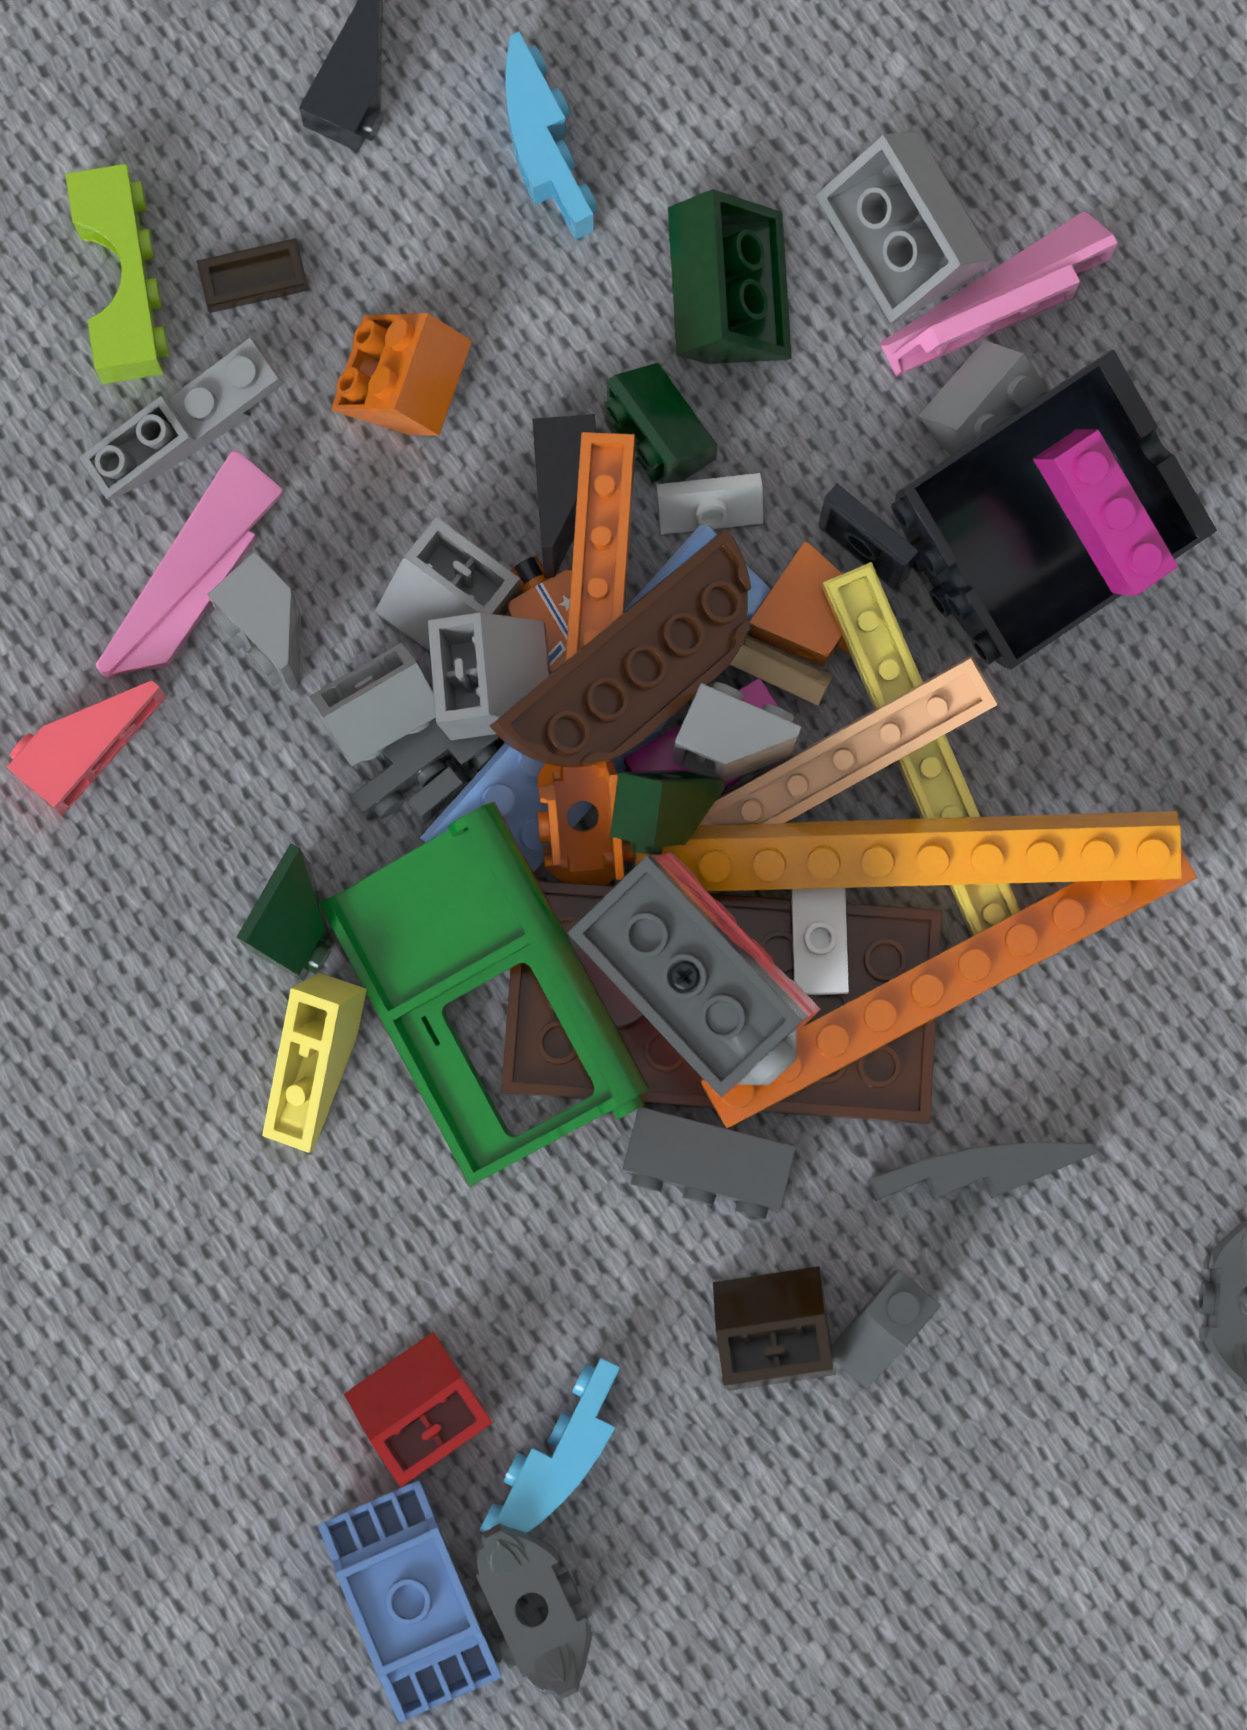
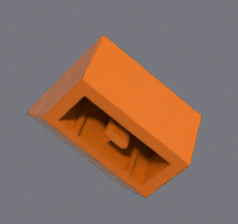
(402, 372)

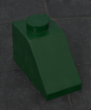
(661, 807)

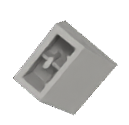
(981, 395)
(444, 579)
(262, 613)
(483, 668)
(376, 705)
(730, 736)

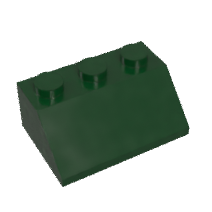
(728, 280)

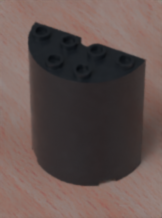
(1001, 540)

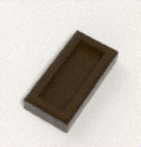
(252, 275)

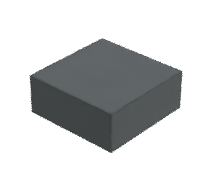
(436, 795)

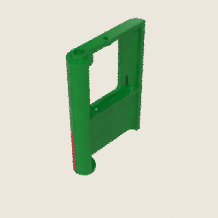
(444, 927)

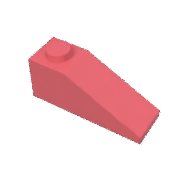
(75, 749)

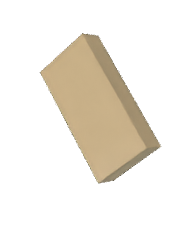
(782, 670)

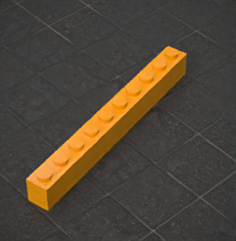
(934, 851)

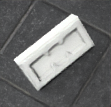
(710, 502)
(820, 940)

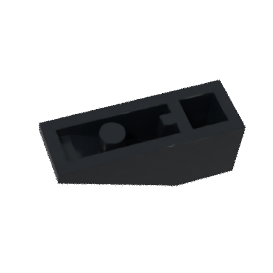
(347, 89)
(557, 472)

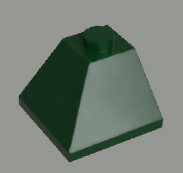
(287, 919)

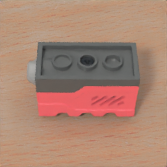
(696, 975)

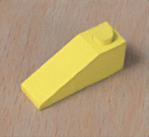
(312, 1057)

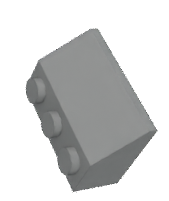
(903, 225)

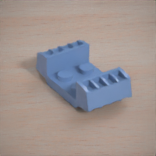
(409, 1601)

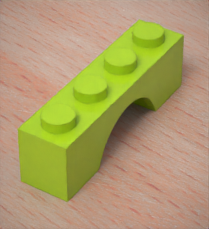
(125, 333)

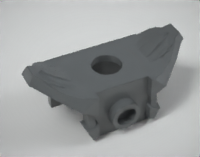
(1218, 1299)
(558, 1648)

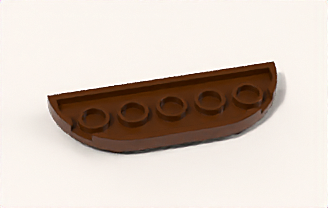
(638, 665)

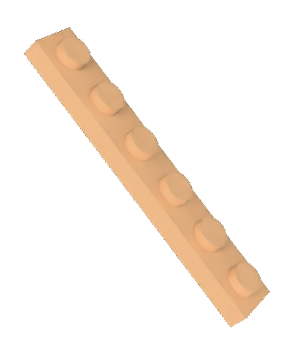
(858, 749)

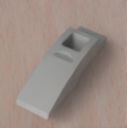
(182, 424)

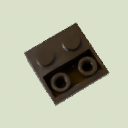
(772, 1329)

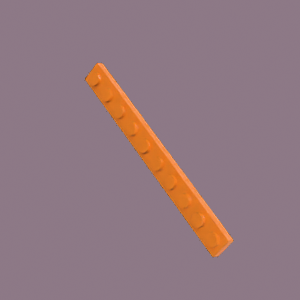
(946, 984)

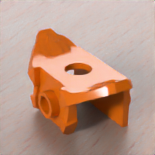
(576, 854)

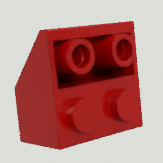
(418, 1409)

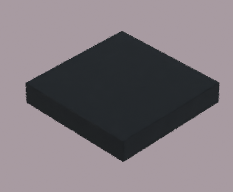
(866, 537)

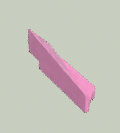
(1006, 295)
(196, 562)

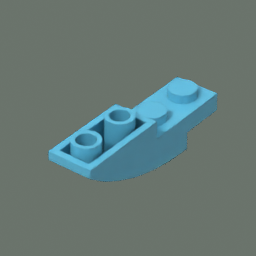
(535, 124)
(545, 1481)

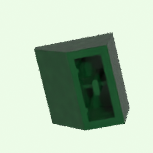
(666, 430)

